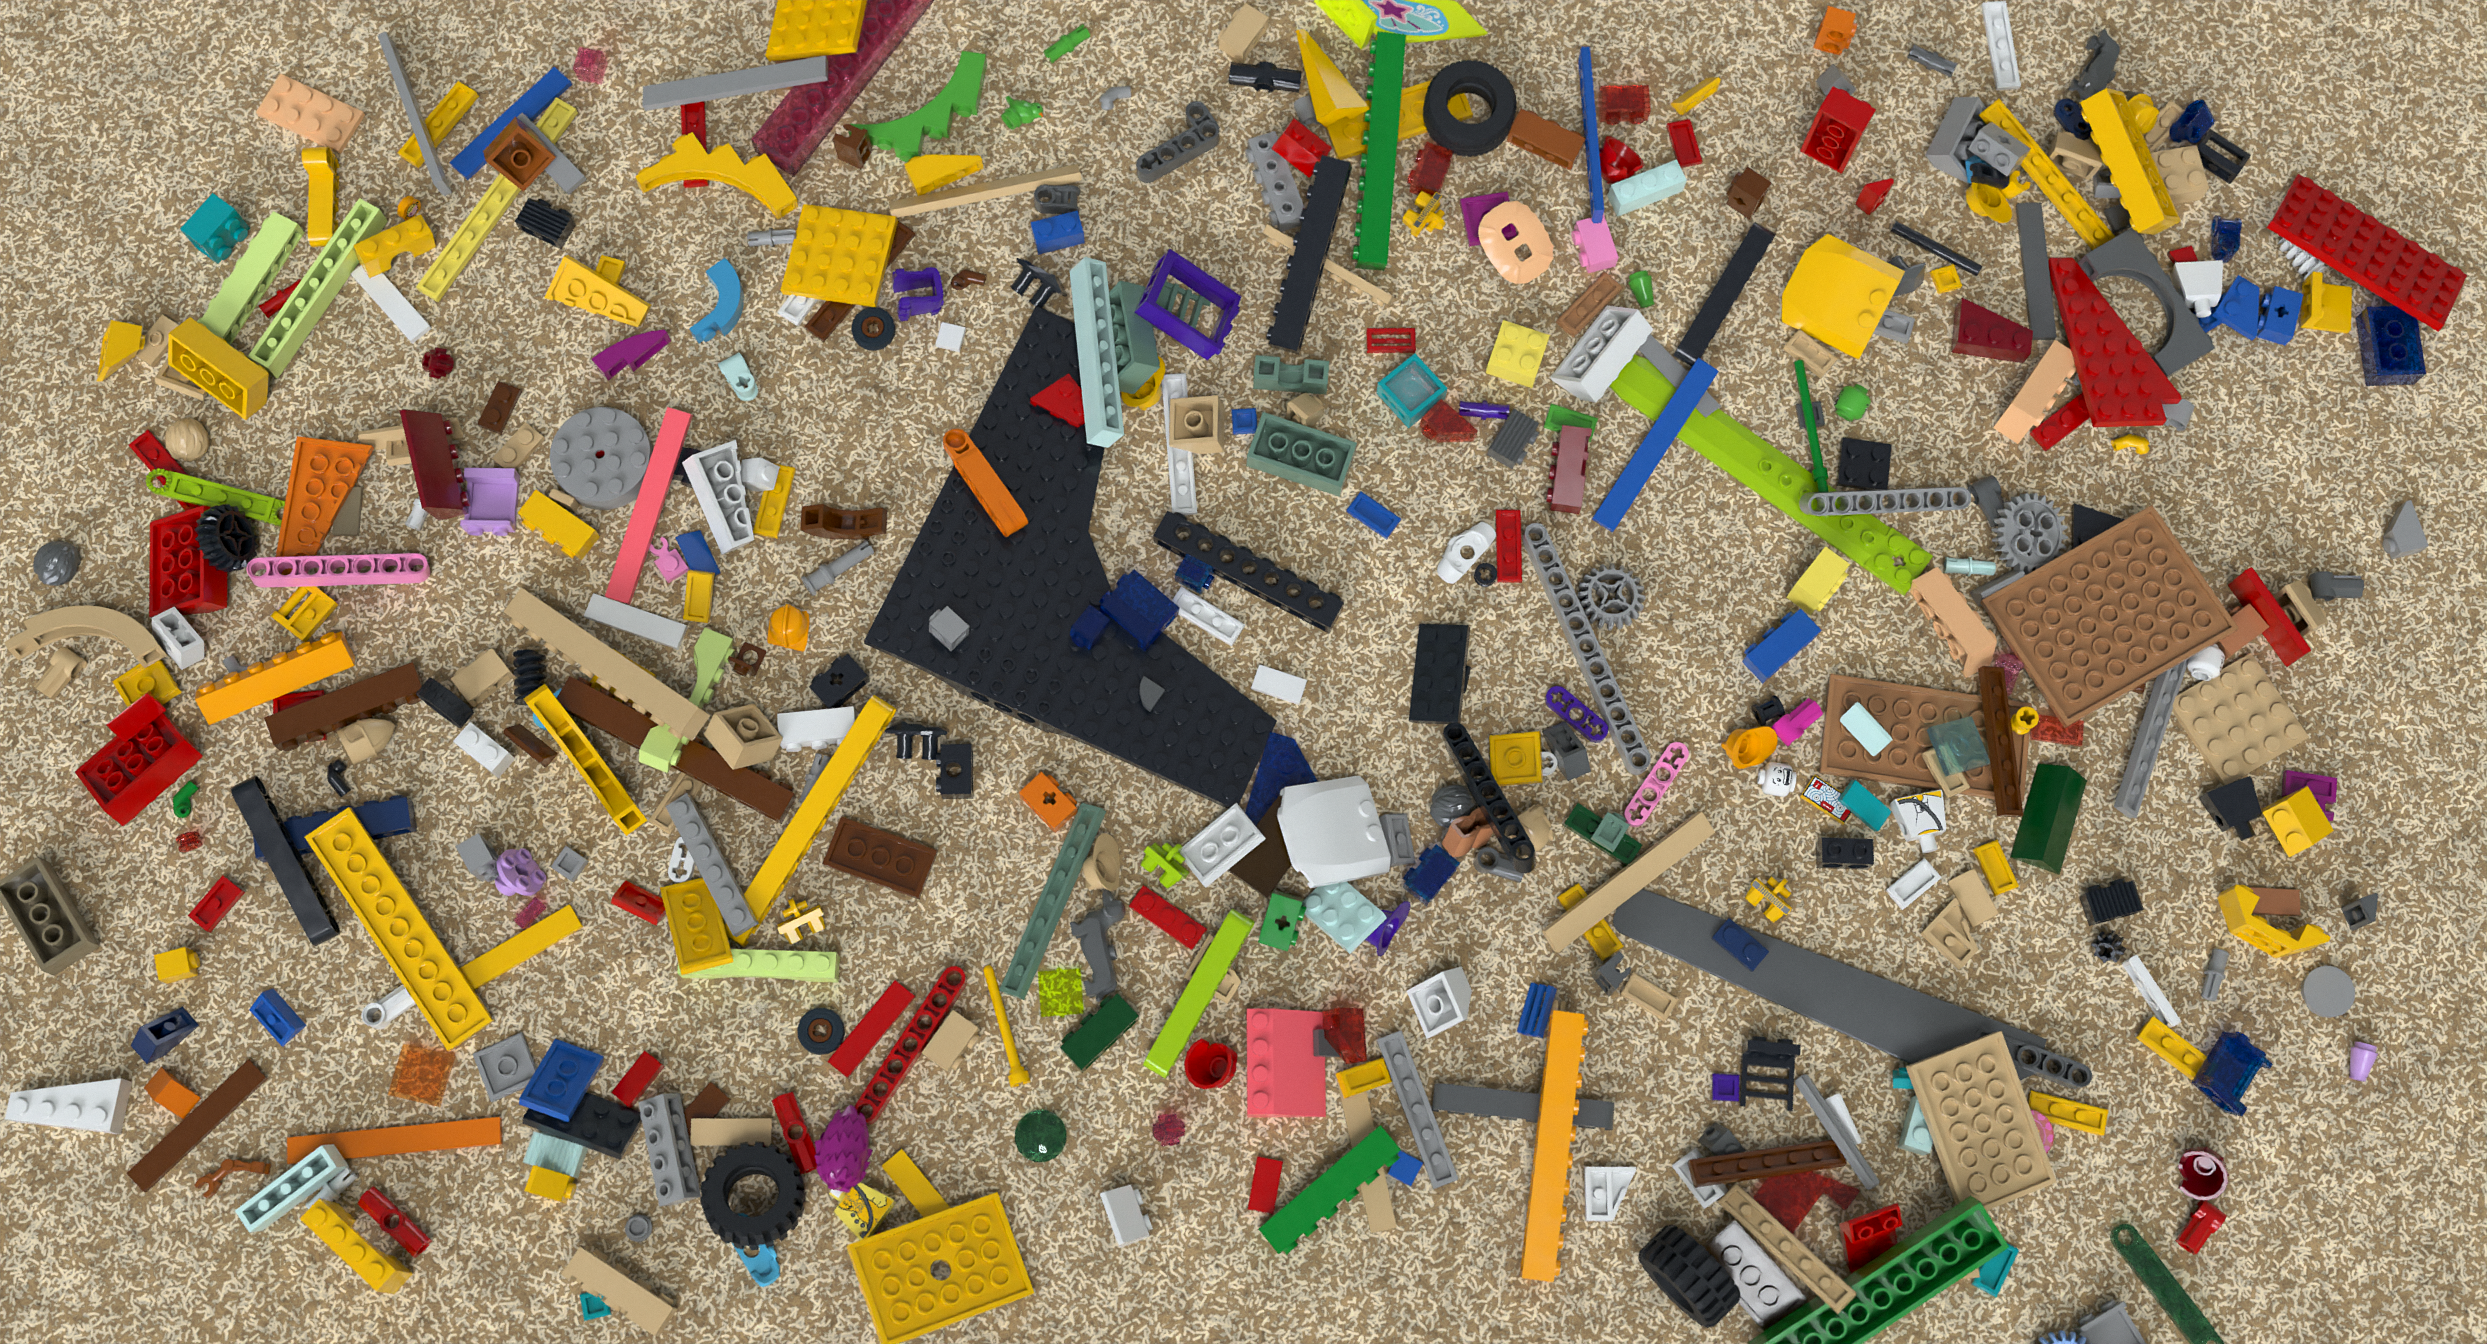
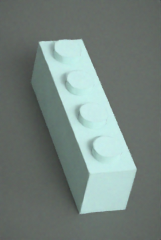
(291, 1188)

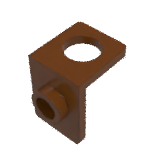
(743, 668)

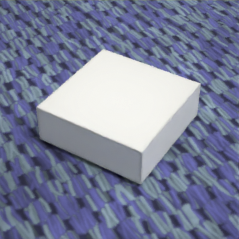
(950, 337)

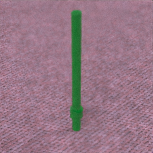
(1819, 473)

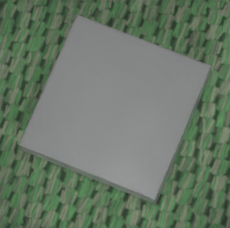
(505, 1066)

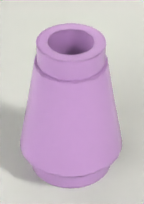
(2361, 1060)

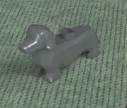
(2100, 68)
(1096, 945)

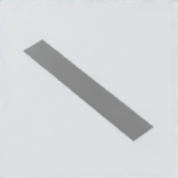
(1674, 372)

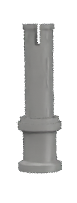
(827, 573)

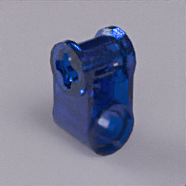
(2192, 123)
(2225, 234)

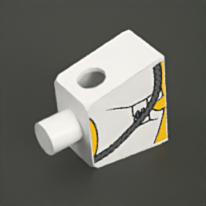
(1921, 818)

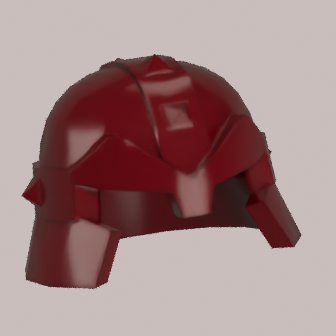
(2203, 1173)

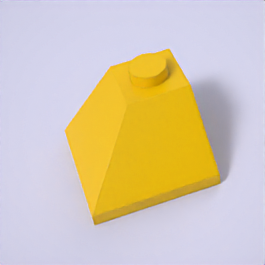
(118, 347)

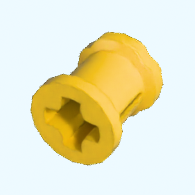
(2025, 713)

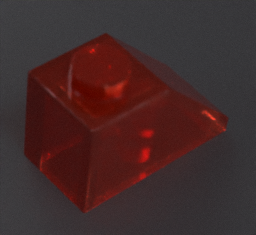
(1446, 425)
(1346, 1033)

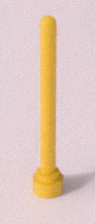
(1017, 1073)

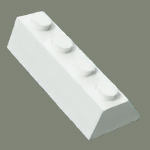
(1602, 352)

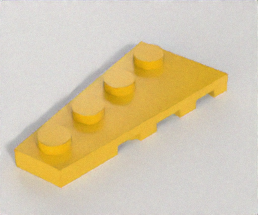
(589, 290)

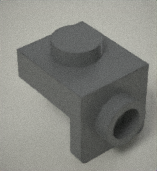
(1720, 1140)

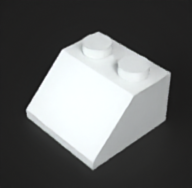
(1125, 1215)

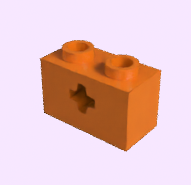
(1053, 815)

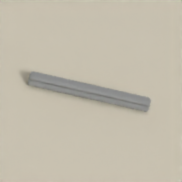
(1837, 1132)

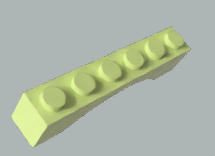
(710, 655)
(780, 964)

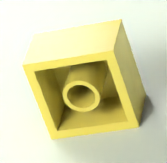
(1517, 354)
(1819, 581)

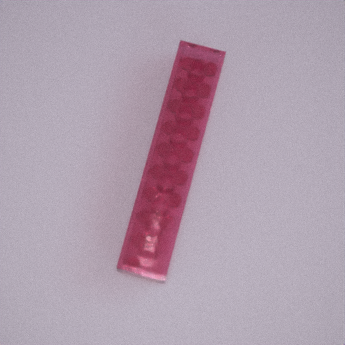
(815, 108)

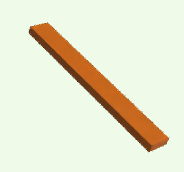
(400, 1139)

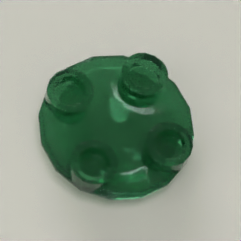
(1040, 1136)

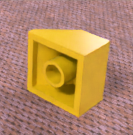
(2297, 821)

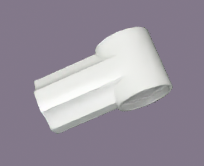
(391, 1007)

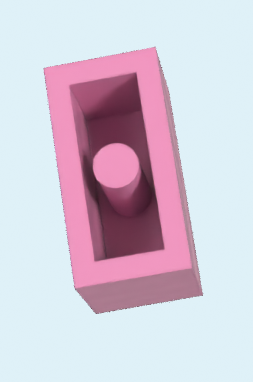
(1595, 245)

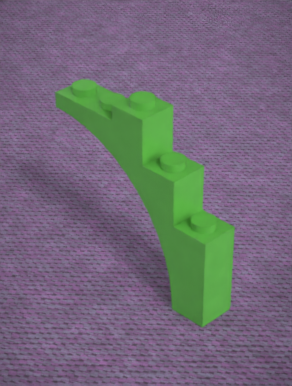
(934, 119)

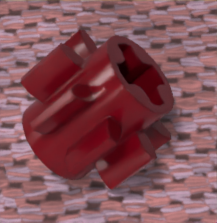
(437, 363)

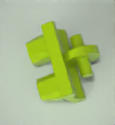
(1167, 858)

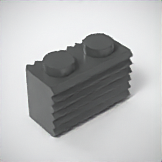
(1513, 439)

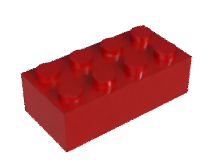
(1837, 129)

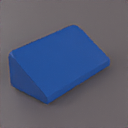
(697, 552)
(277, 1016)

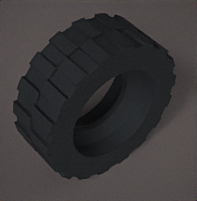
(445, 702)

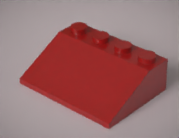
(177, 569)
(135, 772)

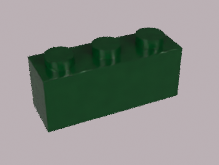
(1099, 1032)

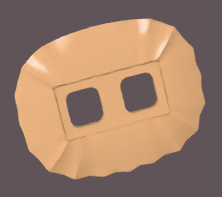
(1502, 252)

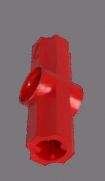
(790, 1117)
(382, 1211)

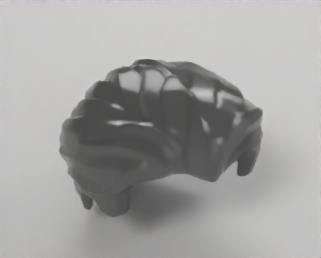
(56, 563)
(1451, 803)

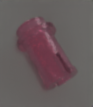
(529, 913)

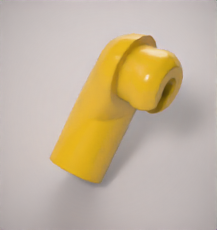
(2131, 440)

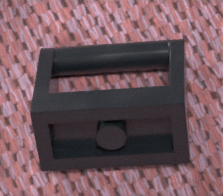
(2217, 163)

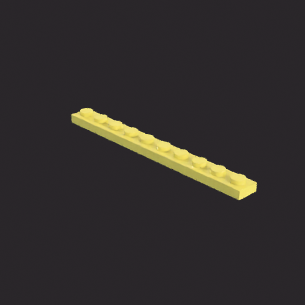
(487, 213)

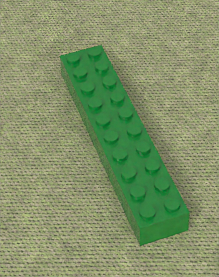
(1897, 1280)

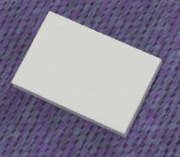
(1221, 845)

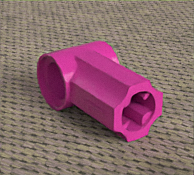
(1792, 725)

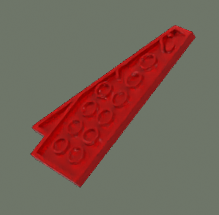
(2113, 368)

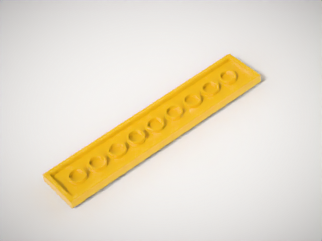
(399, 929)

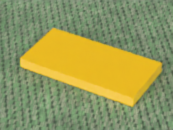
(696, 926)

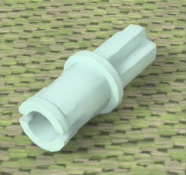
(1969, 566)

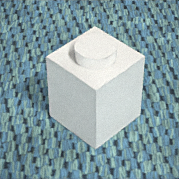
(758, 474)

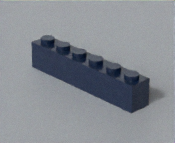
(378, 818)

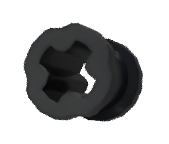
(1768, 710)

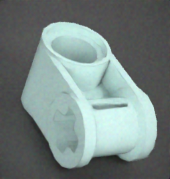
(737, 375)

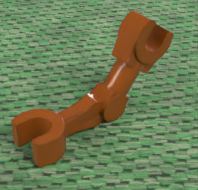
(228, 1166)

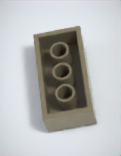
(46, 916)

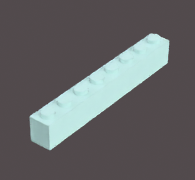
(1096, 353)

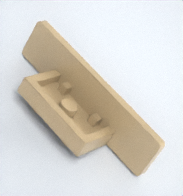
(395, 442)

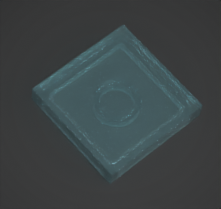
(1958, 746)

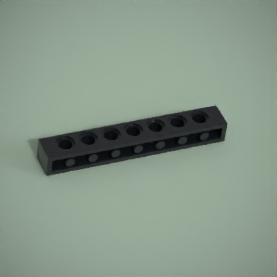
(1322, 618)

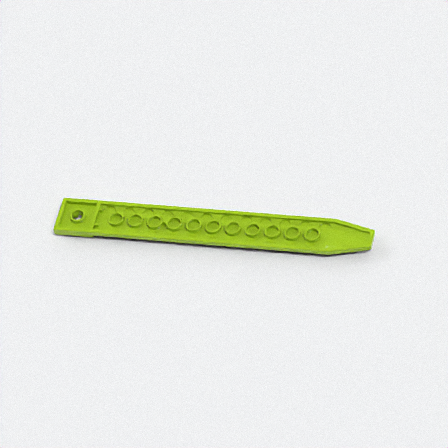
(1775, 478)

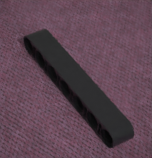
(1724, 294)
(1492, 806)
(285, 860)

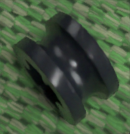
(1493, 574)

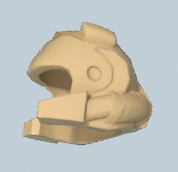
(1536, 826)

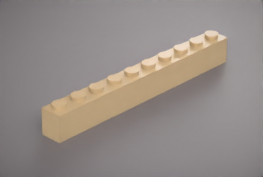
(607, 664)

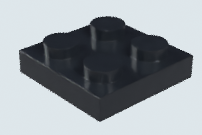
(1864, 464)

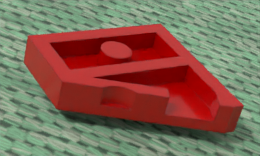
(1062, 400)

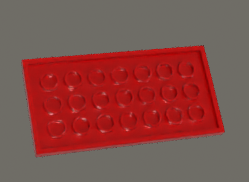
(2368, 252)

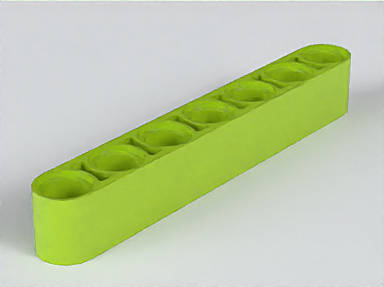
(1198, 993)

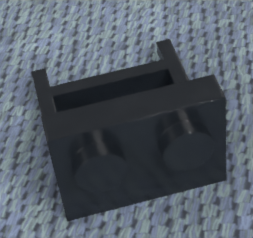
(1770, 1055)

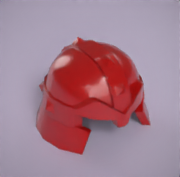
(1618, 161)
(1210, 1065)

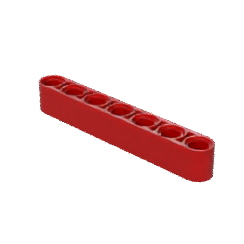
(912, 1031)

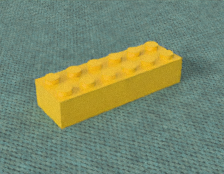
(2129, 162)

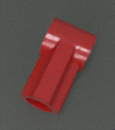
(2203, 1222)

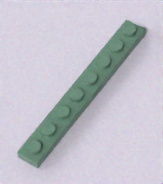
(1052, 901)

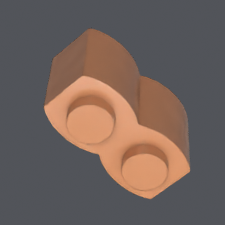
(1467, 833)

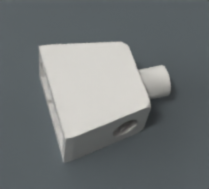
(2199, 284)

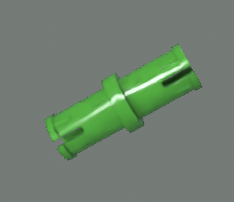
(1067, 43)

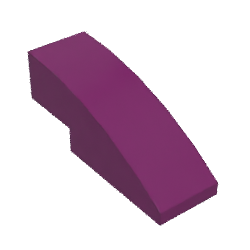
(631, 352)

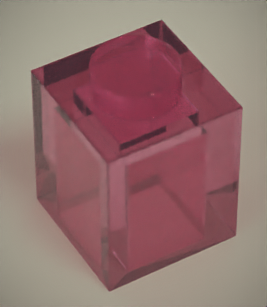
(590, 65)

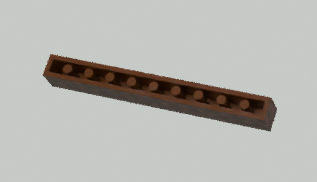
(696, 760)

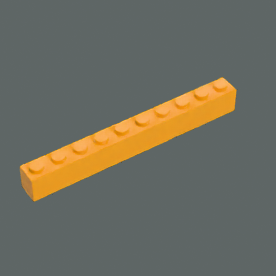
(1552, 1146)

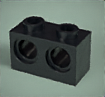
(1844, 853)

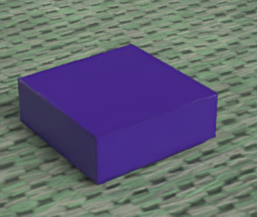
(1725, 1087)

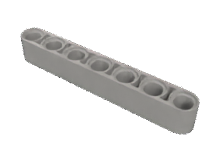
(1896, 501)

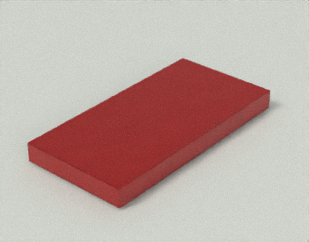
(2281, 632)

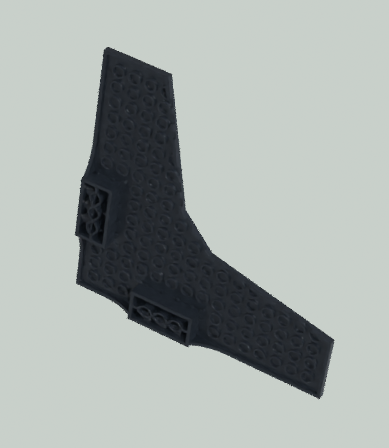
(1036, 583)

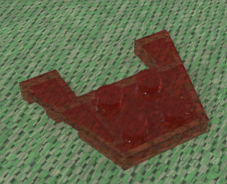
(1794, 1195)

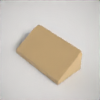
(1973, 897)

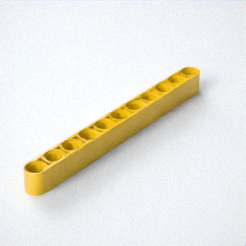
(815, 811)

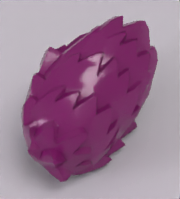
(843, 1150)

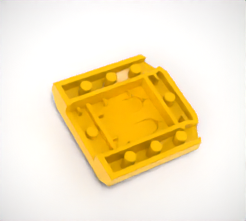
(1839, 294)

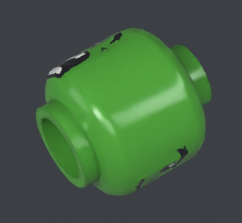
(1852, 402)

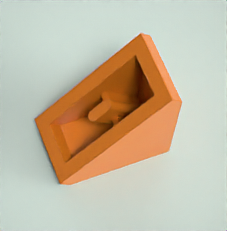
(171, 1093)

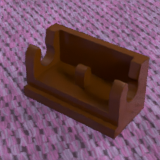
(855, 148)

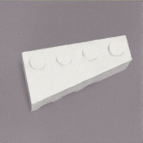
(721, 495)
(82, 1106)

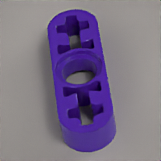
(1557, 708)

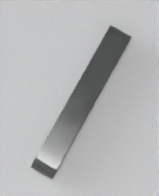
(1514, 1105)

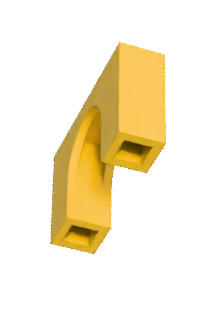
(335, 1228)

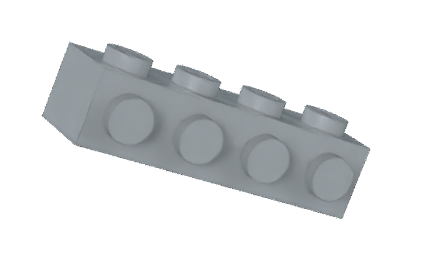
(1276, 181)
(669, 1149)

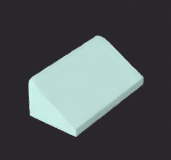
(1865, 729)

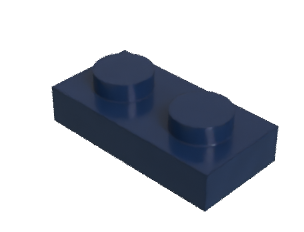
(1740, 945)

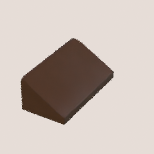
(530, 744)

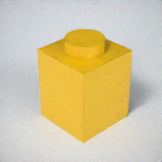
(177, 965)

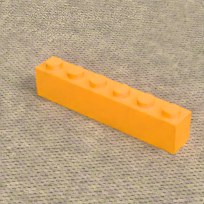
(275, 677)

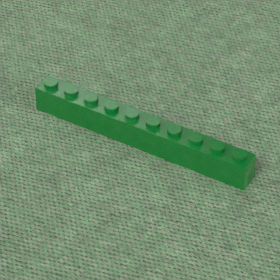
(1380, 151)

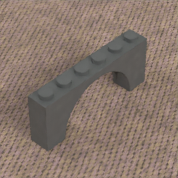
(2131, 258)

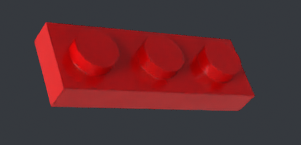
(2061, 423)
(1167, 918)

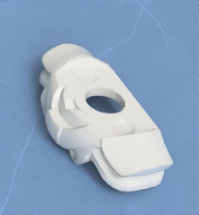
(1453, 565)

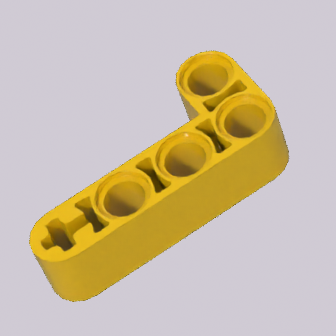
(322, 201)

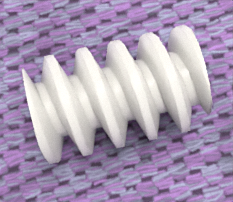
(2307, 261)

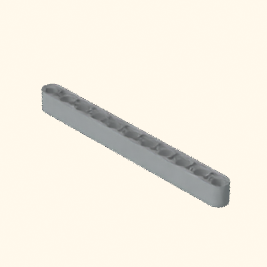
(1586, 660)

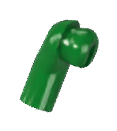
(182, 800)

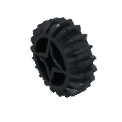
(226, 538)

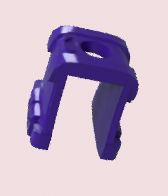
(913, 280)

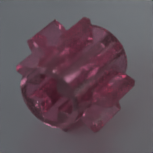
(1168, 1130)

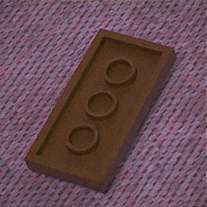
(880, 858)

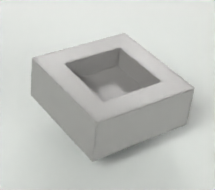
(569, 864)

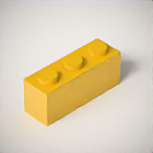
(558, 525)

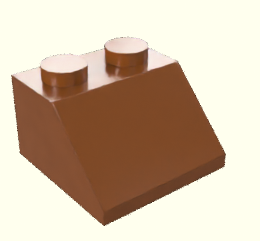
(518, 154)

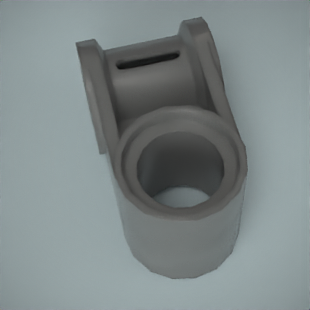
(1059, 199)

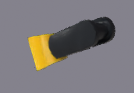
(1992, 177)

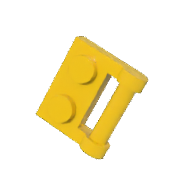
(309, 614)

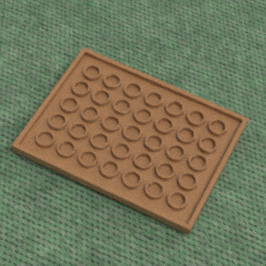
(2109, 616)

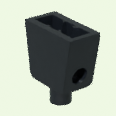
(2234, 807)

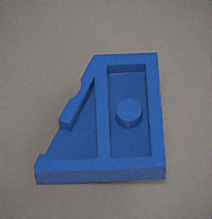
(2240, 307)

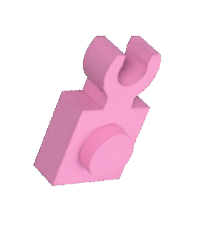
(669, 563)

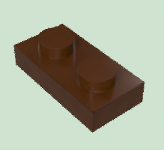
(499, 407)

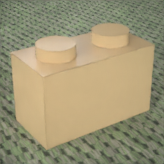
(1243, 32)
(482, 677)
(951, 1042)

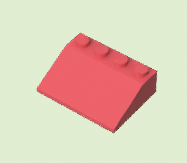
(1281, 1064)

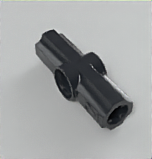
(1265, 77)

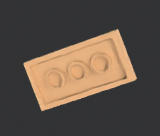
(310, 113)

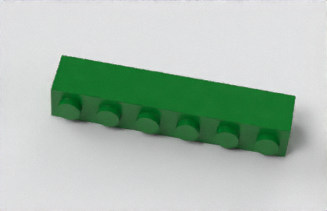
(1329, 1190)

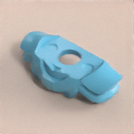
(762, 1267)

